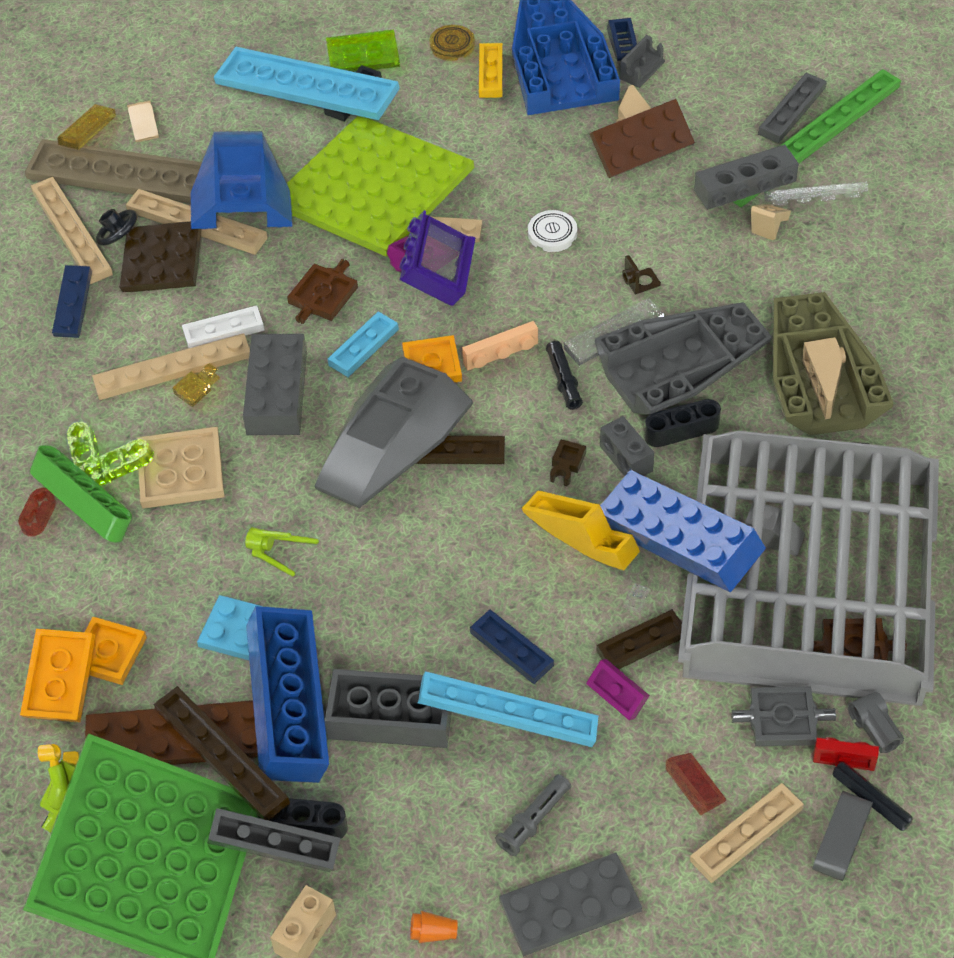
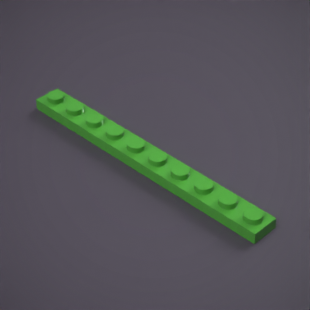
(838, 118)

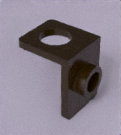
(632, 274)

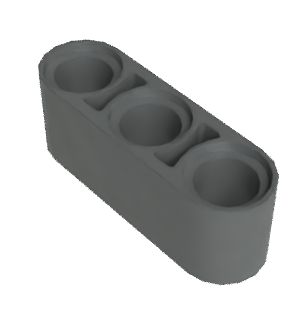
(842, 835)

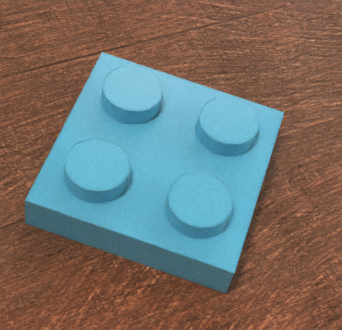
(226, 627)

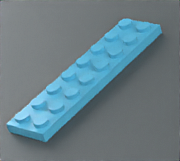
(307, 83)

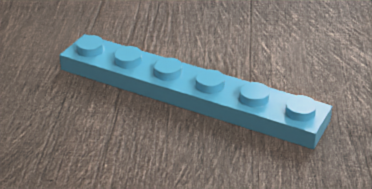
(508, 709)

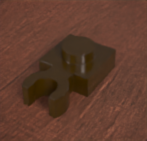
(567, 459)

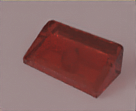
(694, 782)

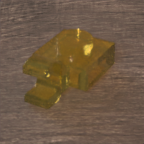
(195, 387)

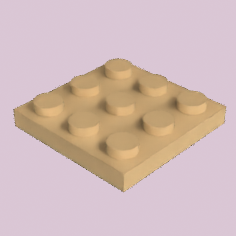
(182, 469)

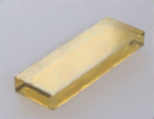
(86, 127)

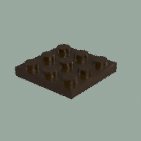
(160, 257)

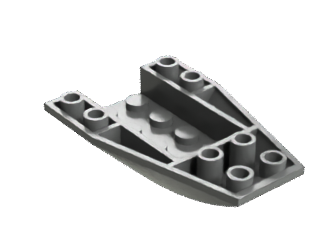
(678, 354)
(391, 429)

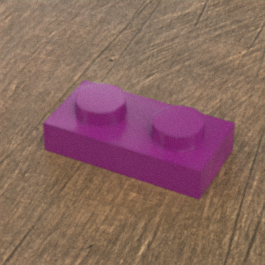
(617, 689)

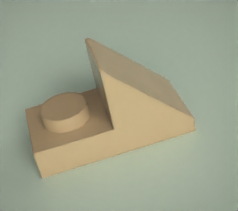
(143, 121)
(767, 219)

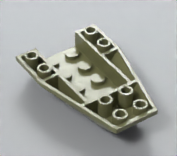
(861, 388)

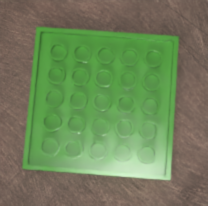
(136, 856)

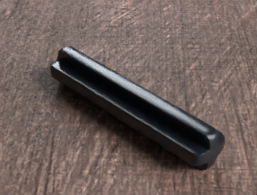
(866, 790)

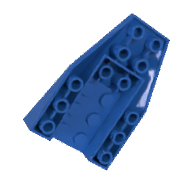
(561, 58)

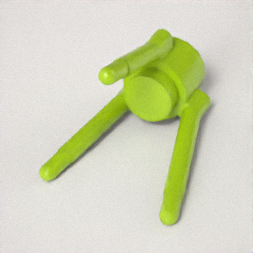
(263, 540)

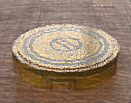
(452, 42)

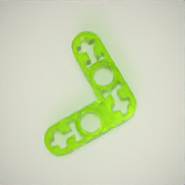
(94, 463)

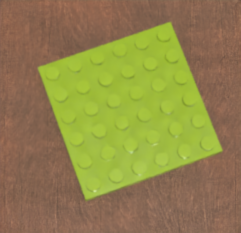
(374, 183)

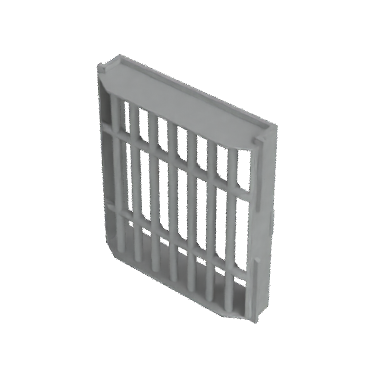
(824, 672)

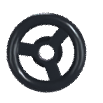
(117, 224)

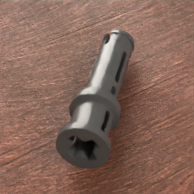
(527, 826)

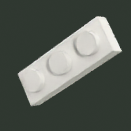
(223, 326)

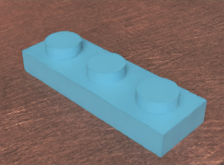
(363, 344)

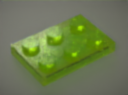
(369, 49)

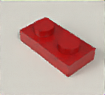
(856, 755)

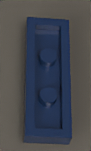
(72, 301)
(512, 646)

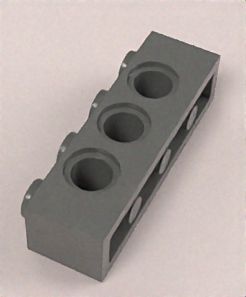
(746, 176)

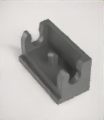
(641, 62)

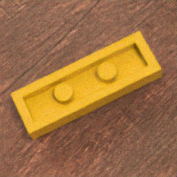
(490, 70)

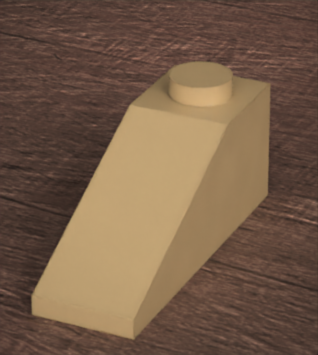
(824, 365)

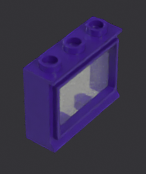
(437, 259)

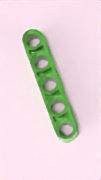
(80, 493)

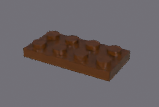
(642, 138)

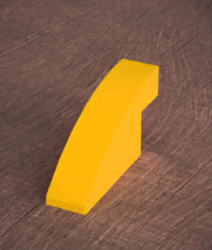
(582, 527)

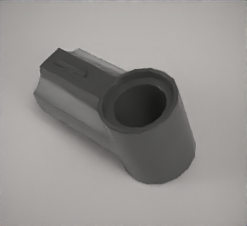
(873, 716)

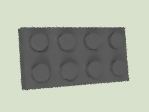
(570, 904)

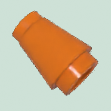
(432, 927)

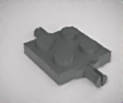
(783, 716)

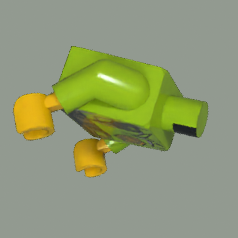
(60, 776)

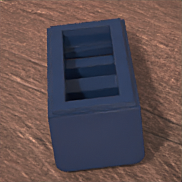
(618, 26)

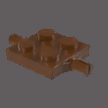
(322, 291)
(854, 638)

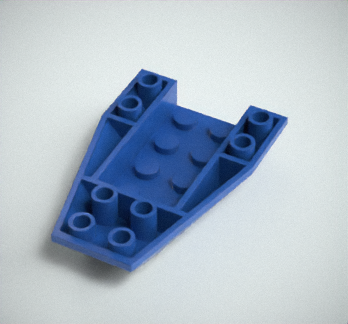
(239, 177)

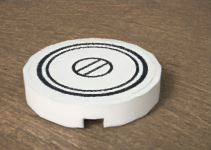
(552, 230)

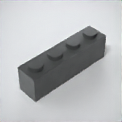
(273, 840)

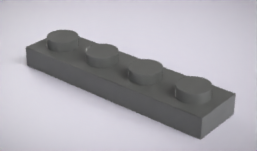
(792, 107)

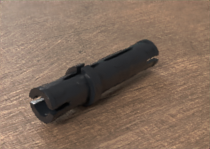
(567, 383)

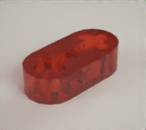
(32, 510)

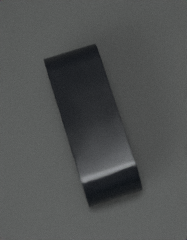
(682, 423)
(318, 813)

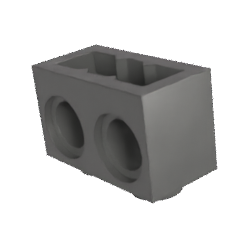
(626, 447)

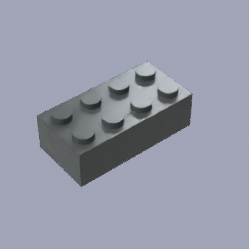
(275, 384)
(383, 710)

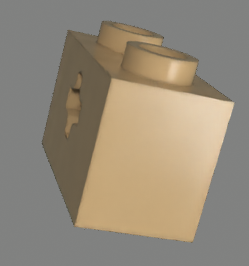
(303, 924)

